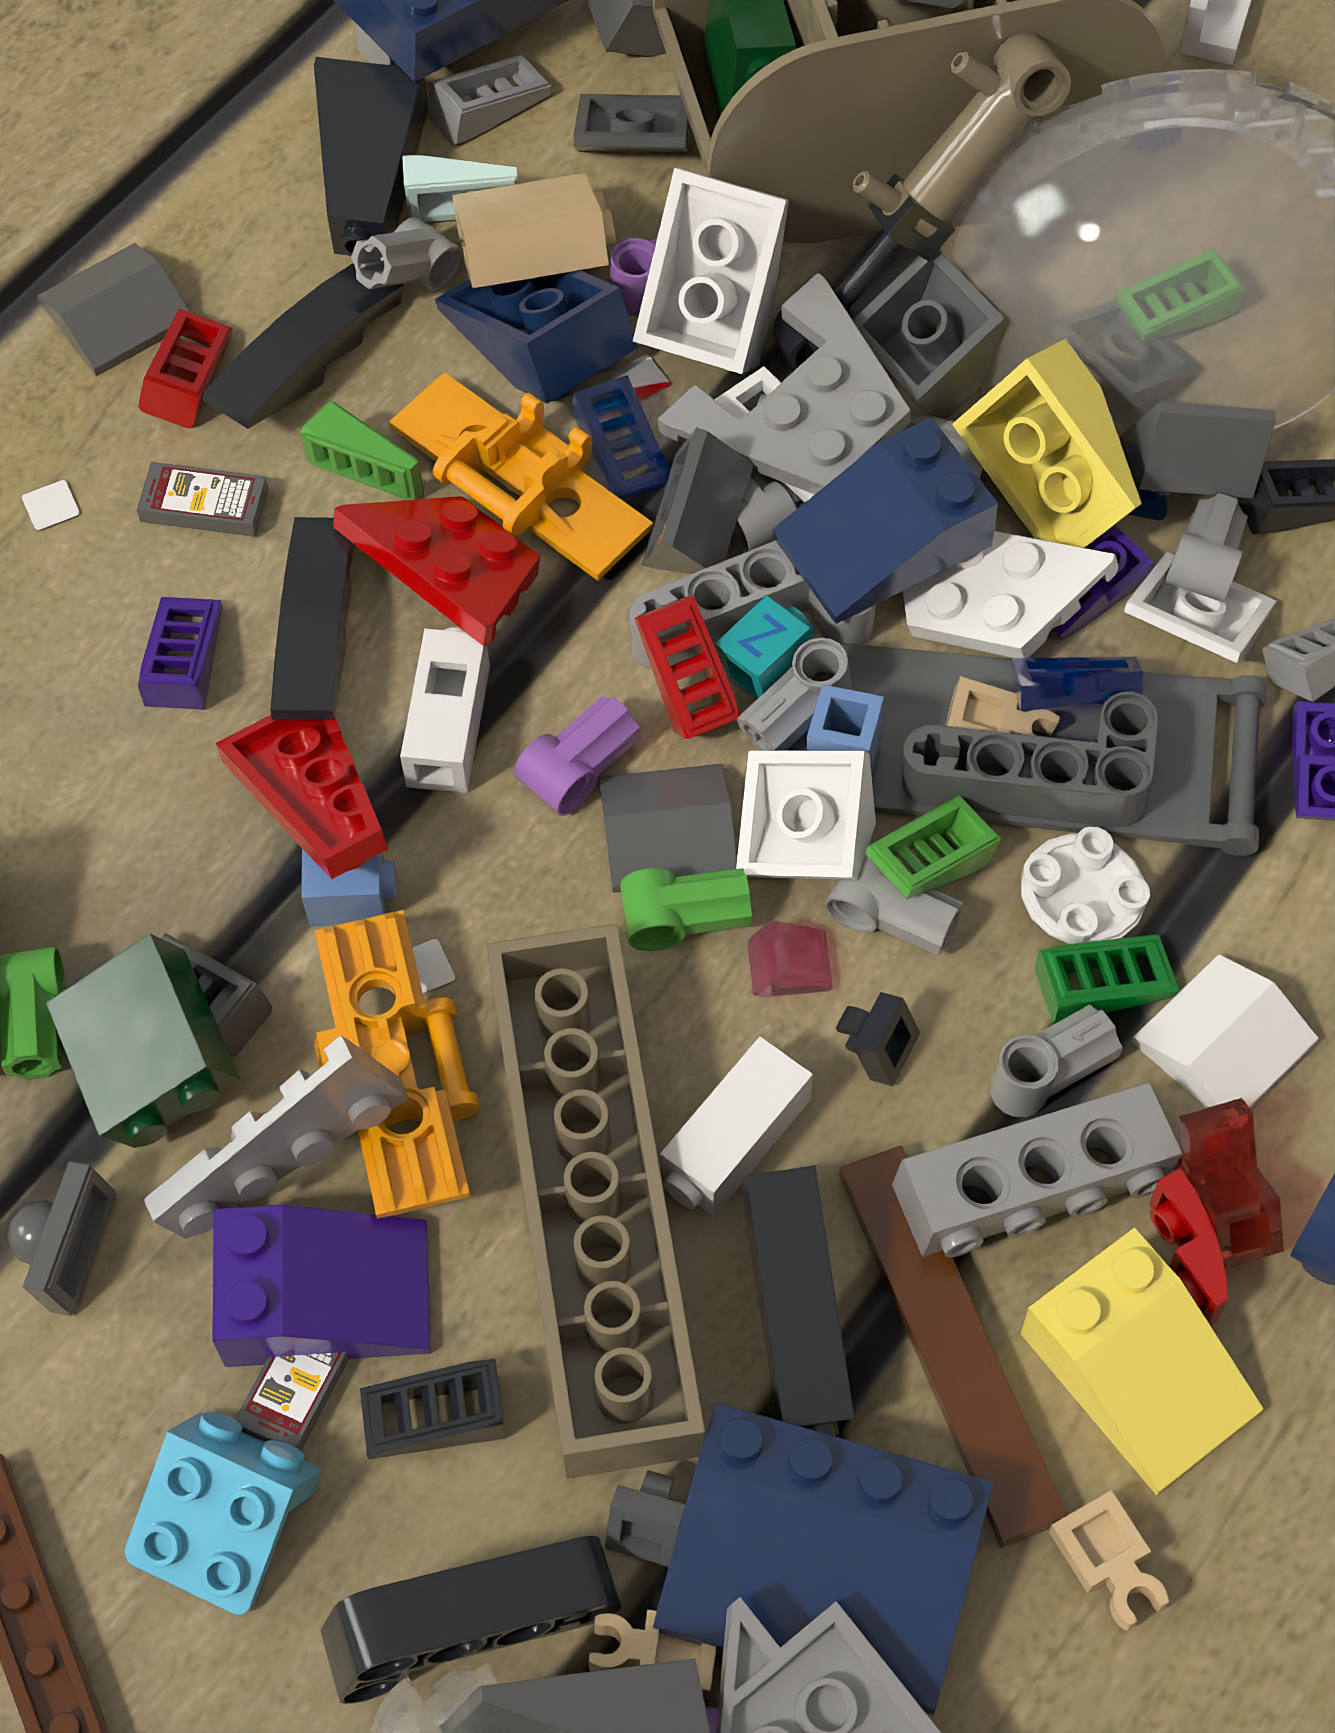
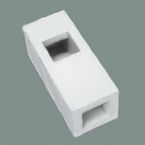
(445, 711)
(735, 1127)

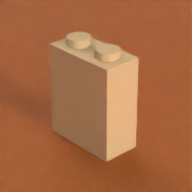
(533, 229)

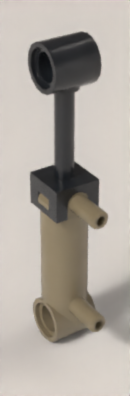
(917, 210)

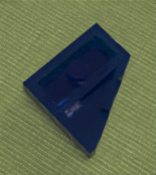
(1073, 680)

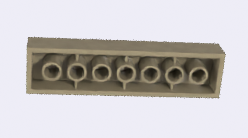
(595, 1204)

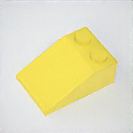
(1053, 448)
(1141, 1360)

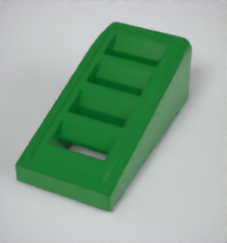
(1058, 961)

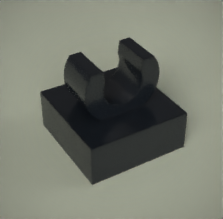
(880, 1036)

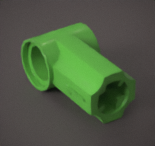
(667, 907)
(26, 1027)

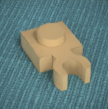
(995, 709)
(1105, 1549)
(649, 1647)

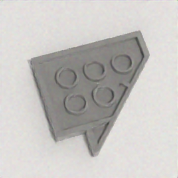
(812, 1684)

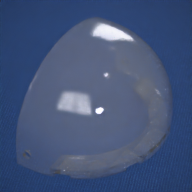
(1168, 241)

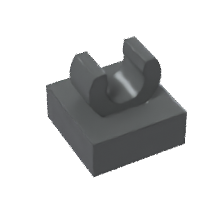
(645, 1520)

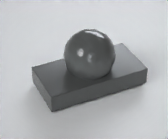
(62, 1237)

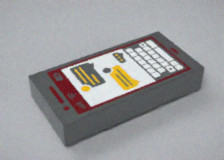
(202, 499)
(290, 1396)

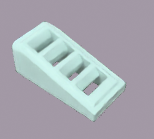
(434, 180)

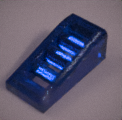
(606, 398)

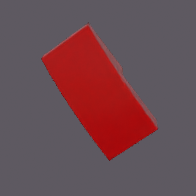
(1198, 1260)

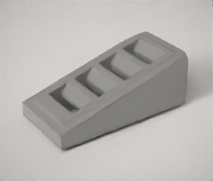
(467, 106)
(1304, 661)

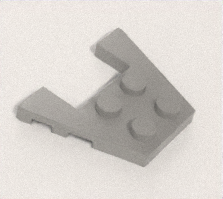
(820, 414)

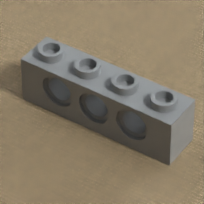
(1122, 1124)

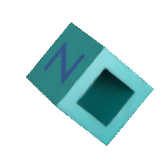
(762, 645)

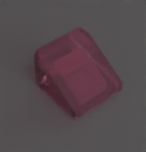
(789, 960)

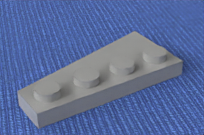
(299, 1130)

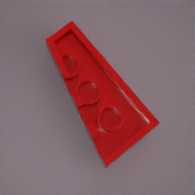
(308, 787)

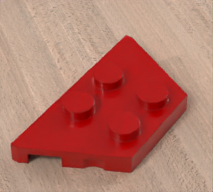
(446, 556)

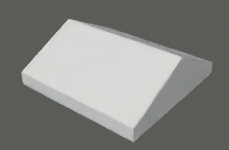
(1220, 627)
(806, 814)
(1227, 1035)

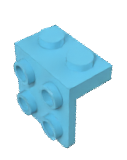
(217, 1509)

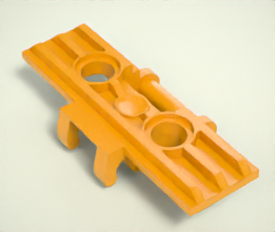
(476, 439)
(426, 1164)

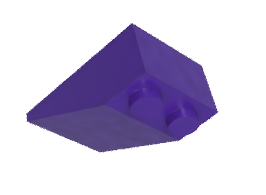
(318, 1284)

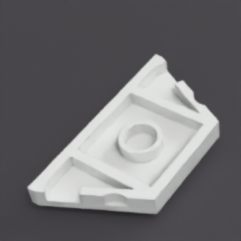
(1005, 595)

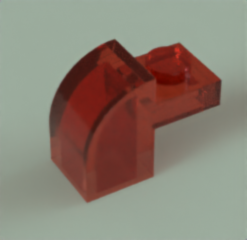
(1224, 1172)

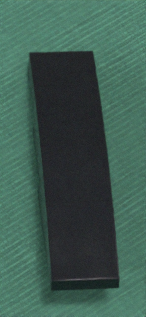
(297, 346)
(312, 622)

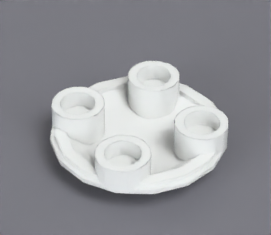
(1083, 888)

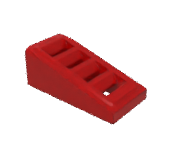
(182, 369)
(724, 705)

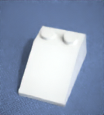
(713, 272)

